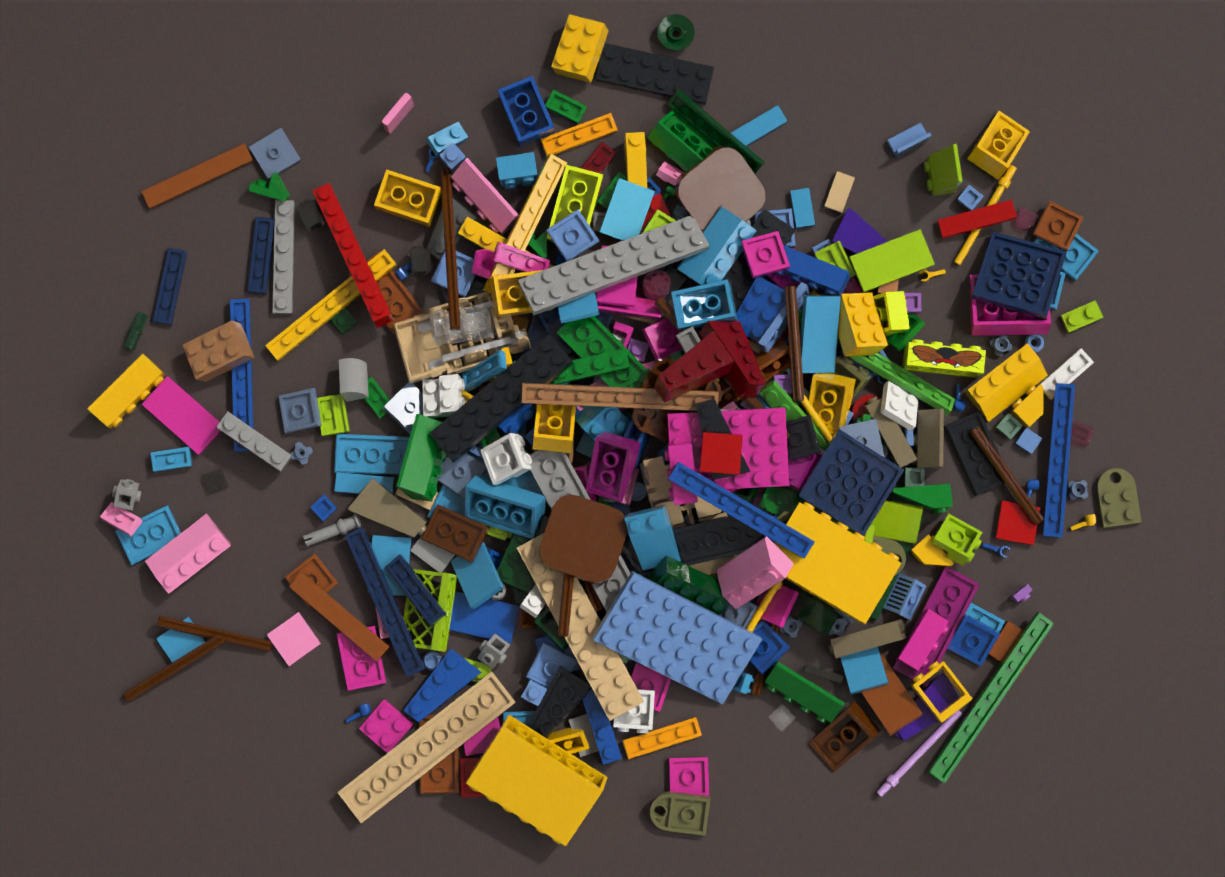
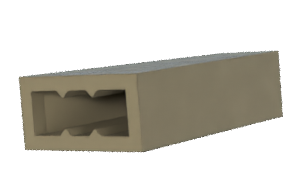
(890, 434)
(386, 508)
(868, 638)

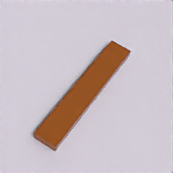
(197, 176)
(339, 616)

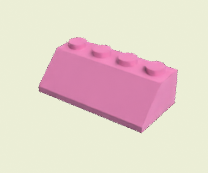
(484, 197)
(187, 553)
(753, 572)

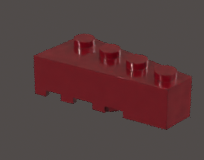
(695, 368)
(745, 372)

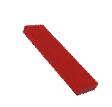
(977, 219)

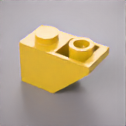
(1030, 408)
(930, 554)

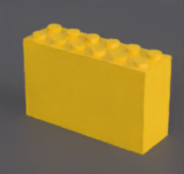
(839, 565)
(537, 780)

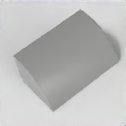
(353, 379)

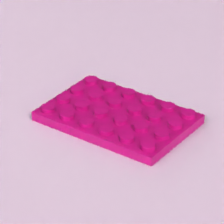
(762, 444)

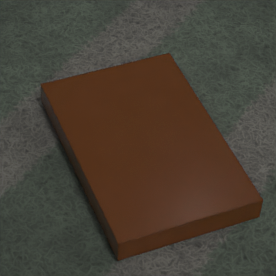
(455, 533)

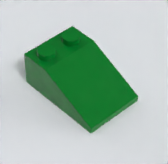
(930, 497)

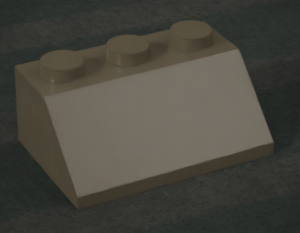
(929, 439)

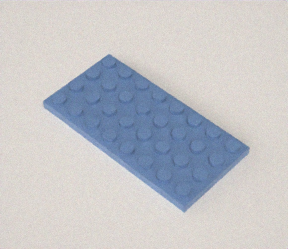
(677, 637)

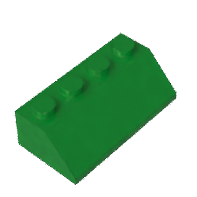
(680, 141)
(421, 461)
(803, 692)

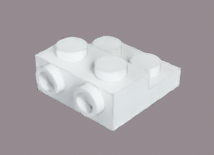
(442, 396)
(506, 458)
(638, 717)

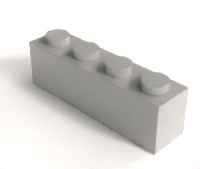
(254, 442)

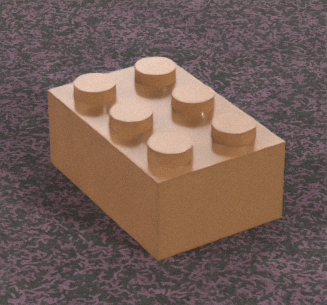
(218, 351)

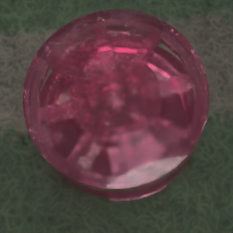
(656, 285)

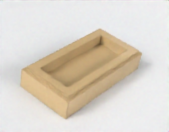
(839, 192)

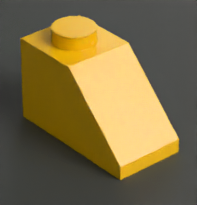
(570, 740)

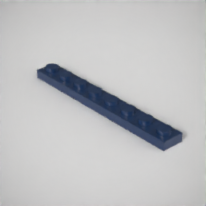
(385, 602)

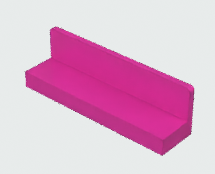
(643, 309)

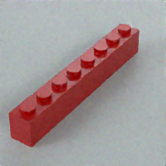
(353, 255)

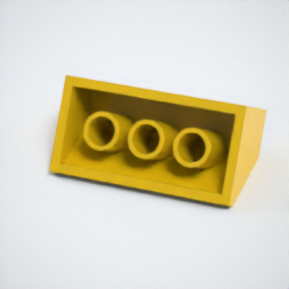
(1007, 382)
(127, 392)

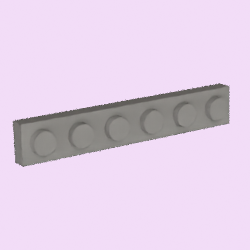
(283, 257)

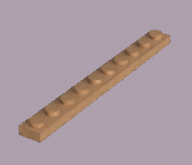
(611, 396)

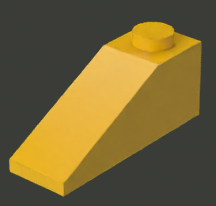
(635, 158)

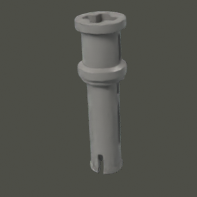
(341, 527)

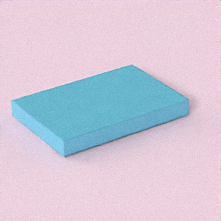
(626, 210)

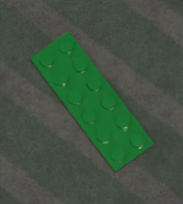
(591, 338)

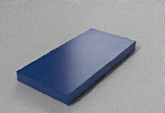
(485, 620)

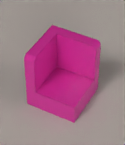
(483, 263)
(623, 331)

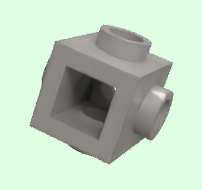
(126, 494)
(493, 651)

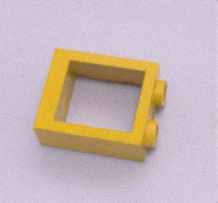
(955, 705)

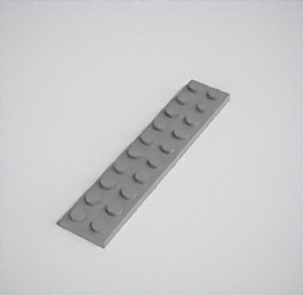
(613, 264)
(557, 479)

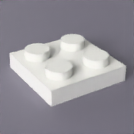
(899, 405)

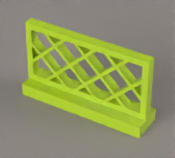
(445, 599)

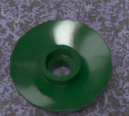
(679, 24)

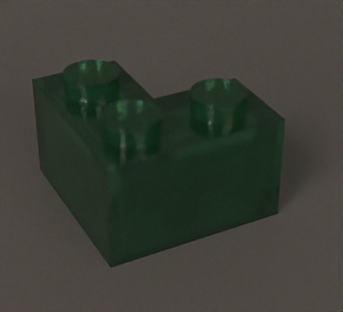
(813, 612)

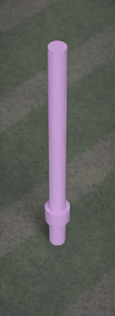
(892, 780)

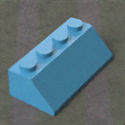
(724, 238)
(504, 506)

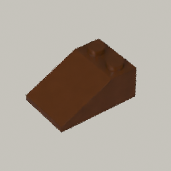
(844, 736)

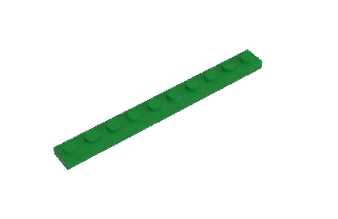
(990, 697)

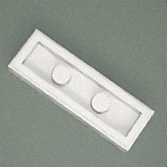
(1067, 372)

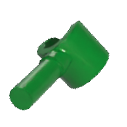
(670, 191)

